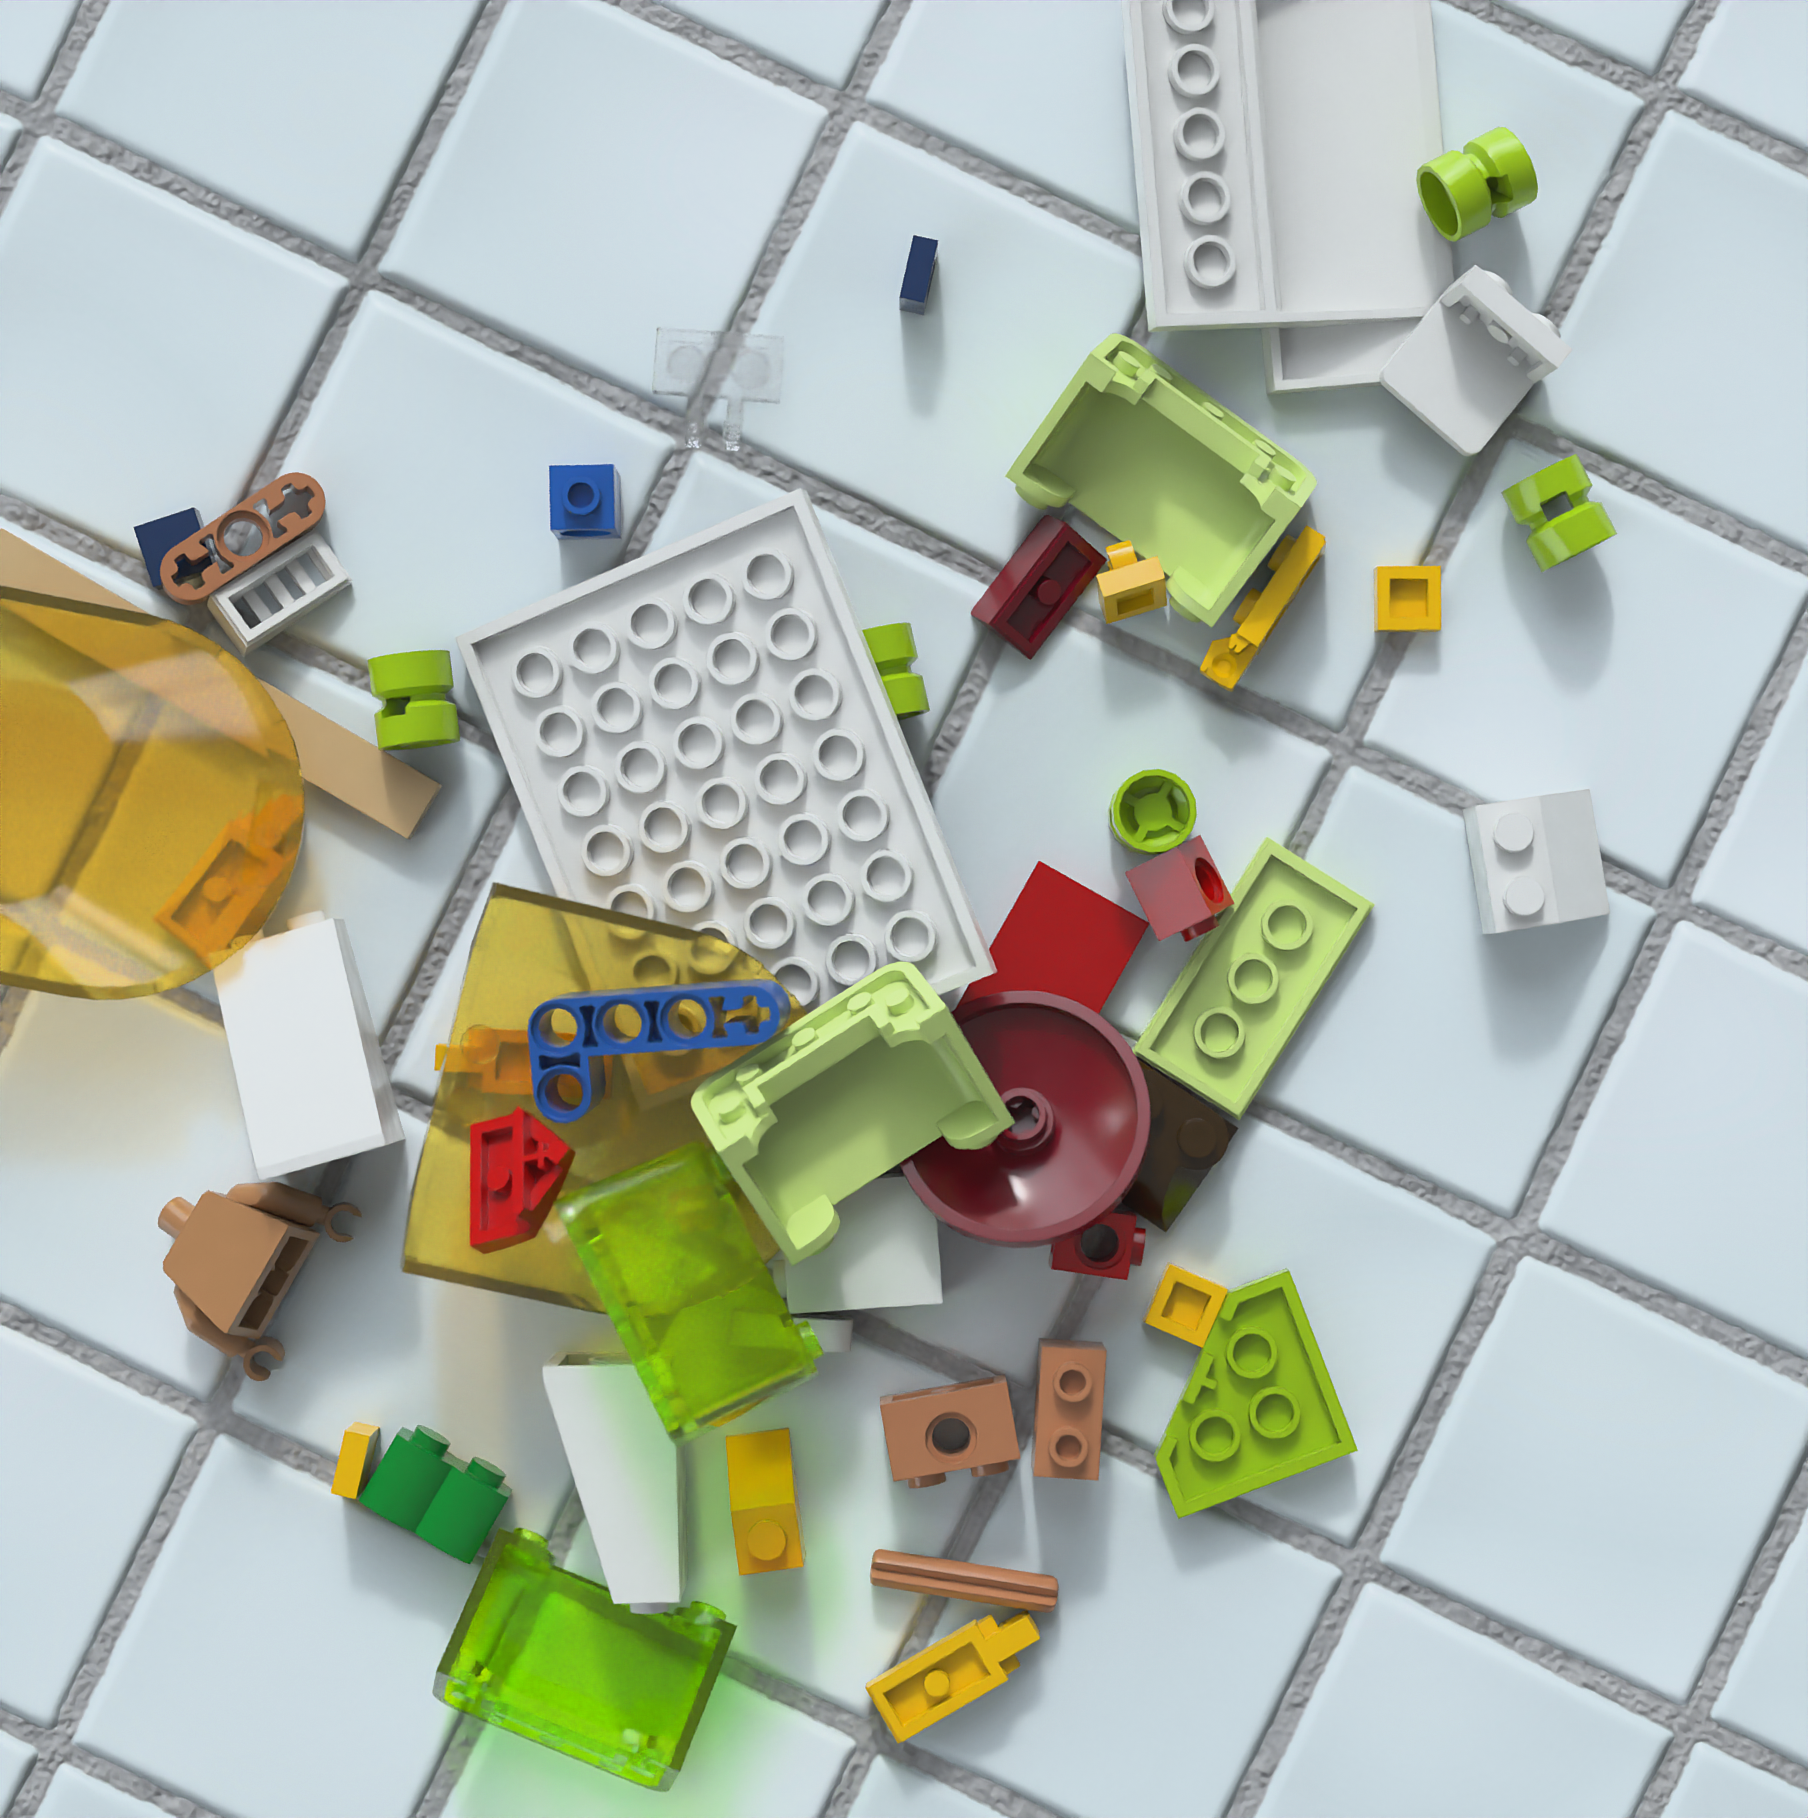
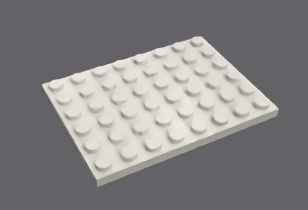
(728, 759)

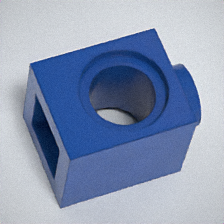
(585, 501)

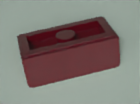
(1038, 585)

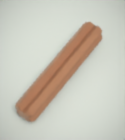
(964, 1580)

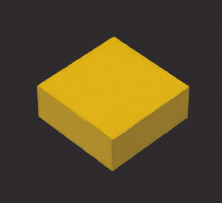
(1407, 599)
(1185, 1304)
(355, 1460)

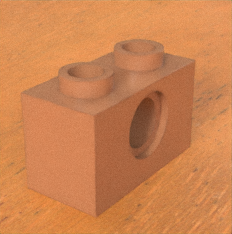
(1068, 1409)
(914, 1414)

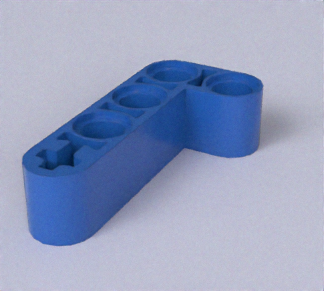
(659, 1031)

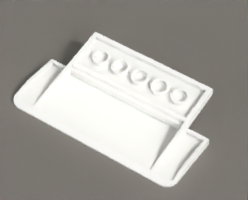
(1285, 176)

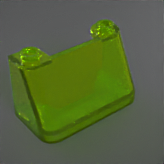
(688, 1290)
(577, 1671)

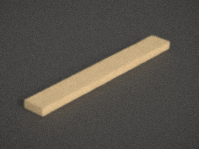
(327, 751)

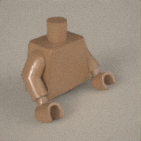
(239, 1259)

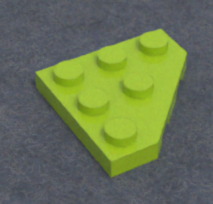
(1253, 1402)

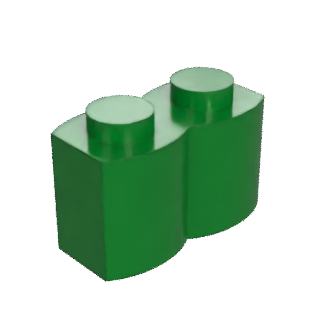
(437, 1493)

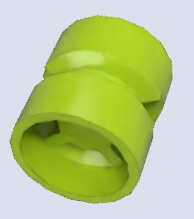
(1486, 180)
(1569, 533)
(893, 654)
(413, 700)
(1152, 812)

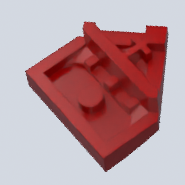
(513, 1179)

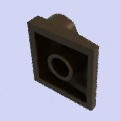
(1181, 1150)

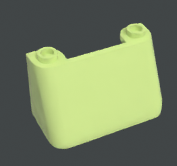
(1166, 472)
(846, 1103)

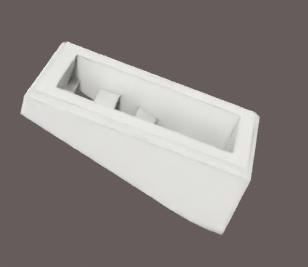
(243, 587)

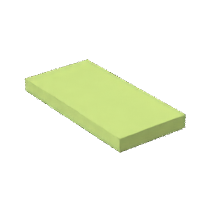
(1252, 978)

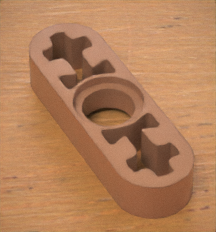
(274, 499)

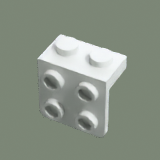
(1473, 360)

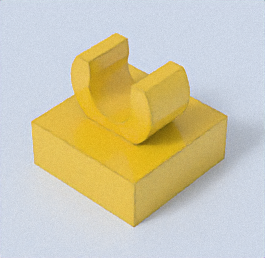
(1130, 585)

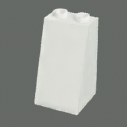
(305, 1048)
(624, 1475)

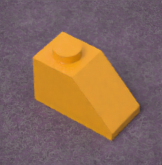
(764, 1502)

